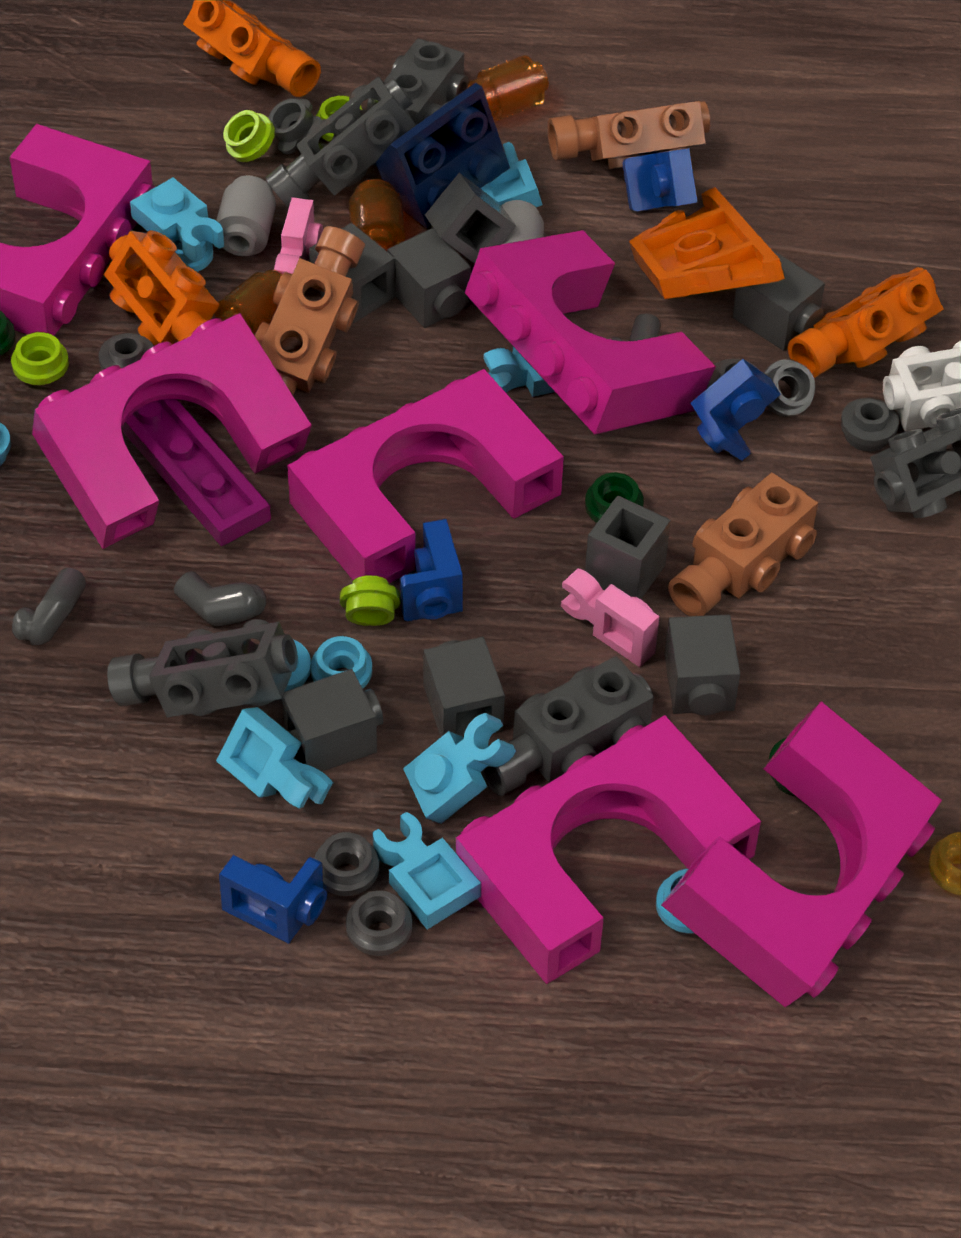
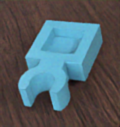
(514, 183)
(179, 216)
(451, 768)
(426, 877)

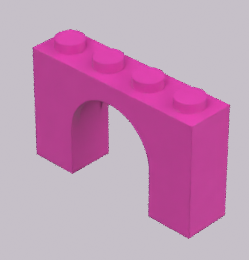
(92, 185)
(215, 368)
(602, 380)
(462, 425)
(645, 779)
(788, 936)

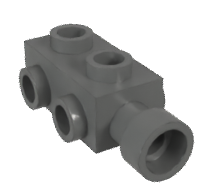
(429, 77)
(356, 144)
(918, 469)
(225, 675)
(572, 723)

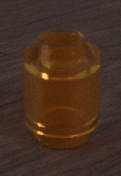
(513, 86)
(378, 212)
(252, 300)

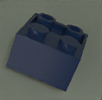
(448, 142)

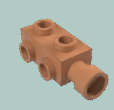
(641, 132)
(313, 321)
(746, 545)

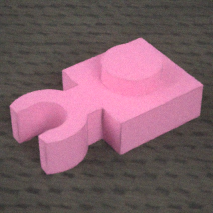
(297, 235)
(618, 619)

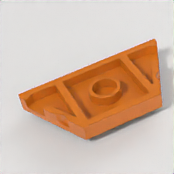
(705, 251)

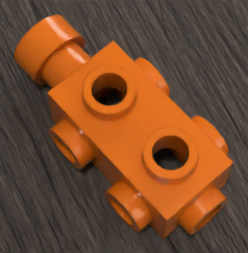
(251, 46)
(158, 287)
(869, 323)

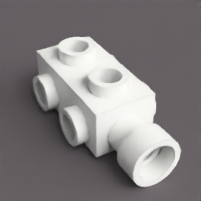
(924, 385)

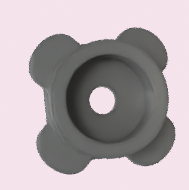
(292, 122)

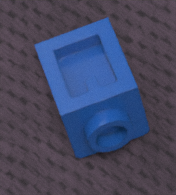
(659, 180)
(732, 403)
(438, 580)
(268, 901)

